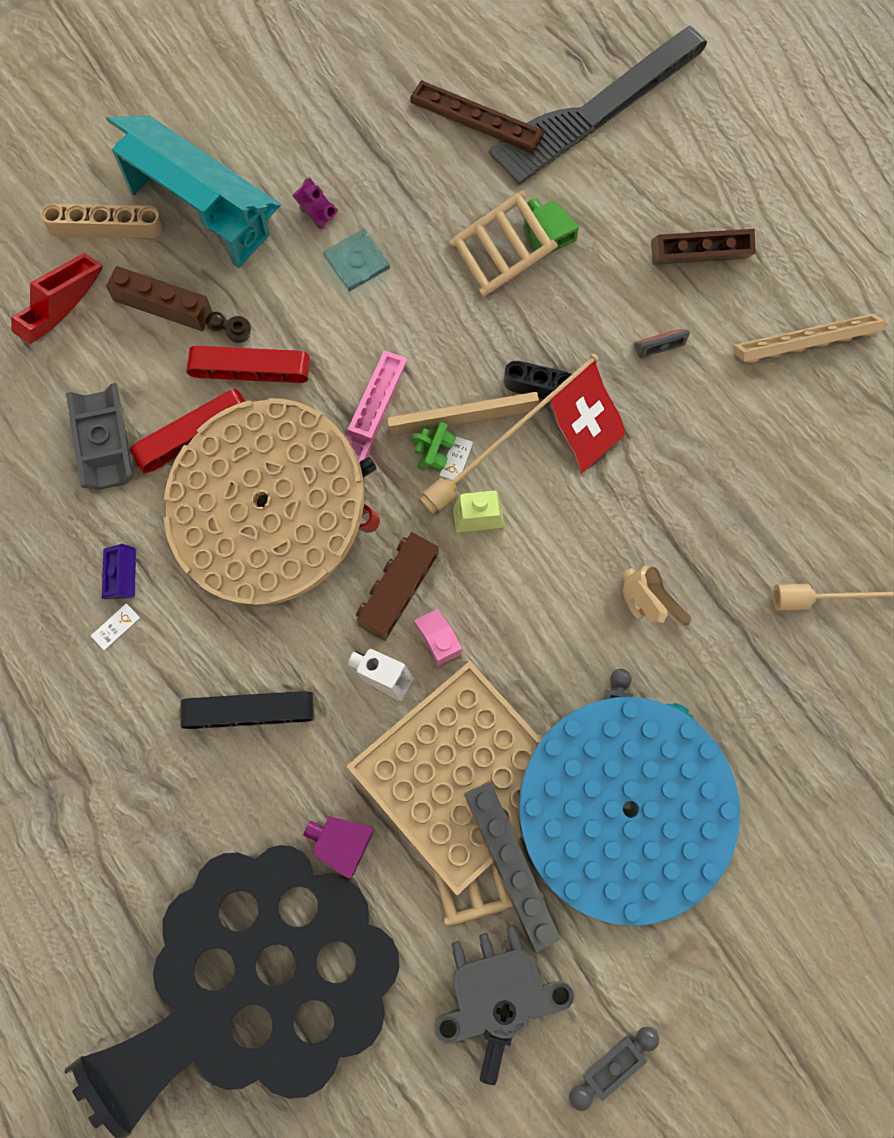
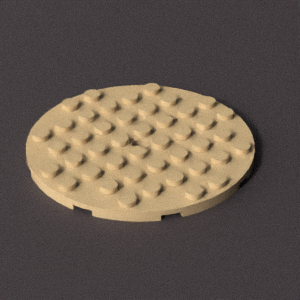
(310, 510)

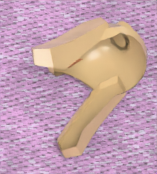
(646, 594)

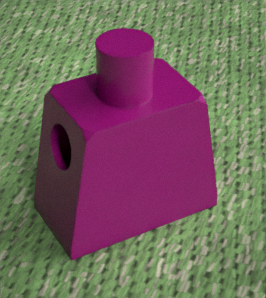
(340, 843)

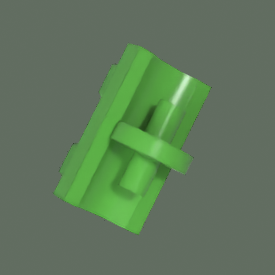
(430, 456)

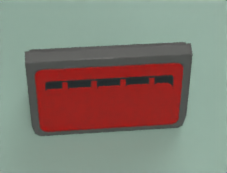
(661, 342)

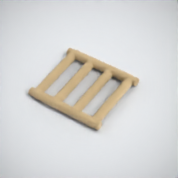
(526, 258)
(479, 909)

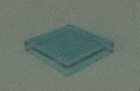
(356, 260)

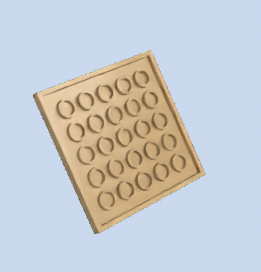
(436, 755)

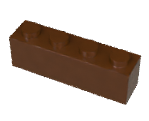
(703, 246)
(159, 298)
(397, 586)

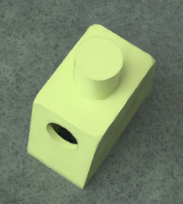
(478, 512)

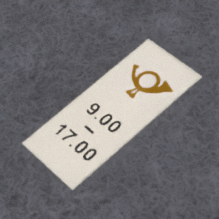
(456, 458)
(115, 626)

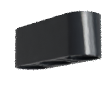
(528, 374)

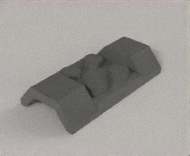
(99, 439)

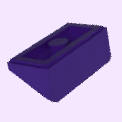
(118, 572)

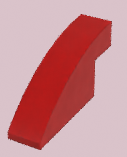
(54, 297)

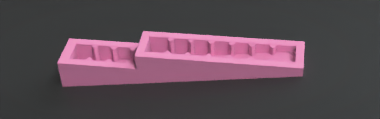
(375, 403)

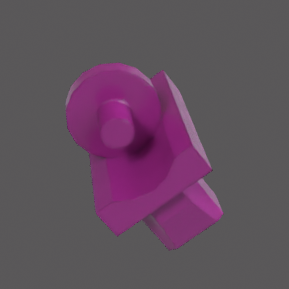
(314, 203)

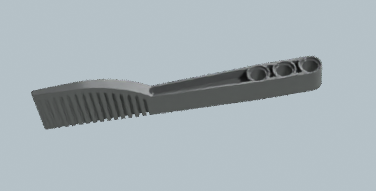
(569, 125)

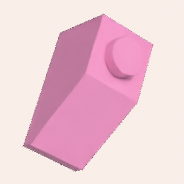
(438, 637)

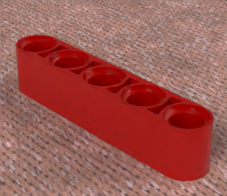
(248, 364)
(168, 441)

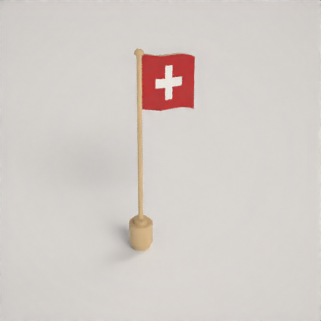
(583, 416)

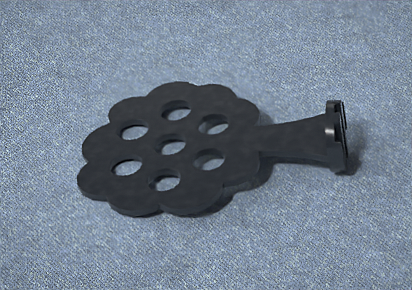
(130, 1075)

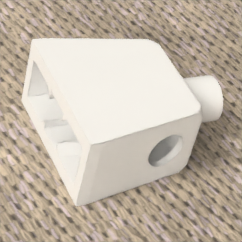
(382, 673)

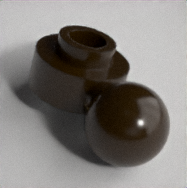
(217, 322)

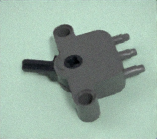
(489, 984)

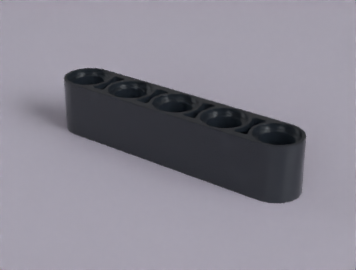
(247, 710)

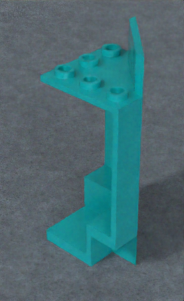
(220, 196)

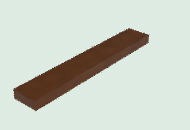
(477, 116)

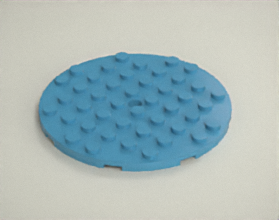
(619, 864)

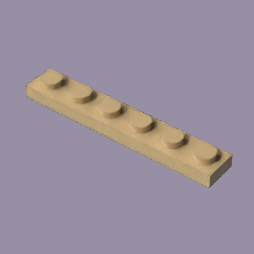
(814, 336)

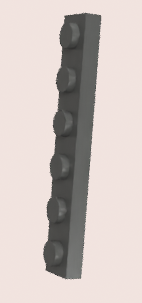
(512, 866)

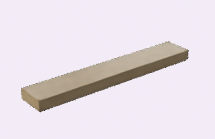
(462, 413)

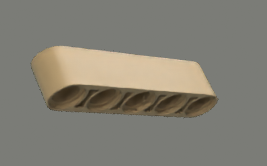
(86, 220)

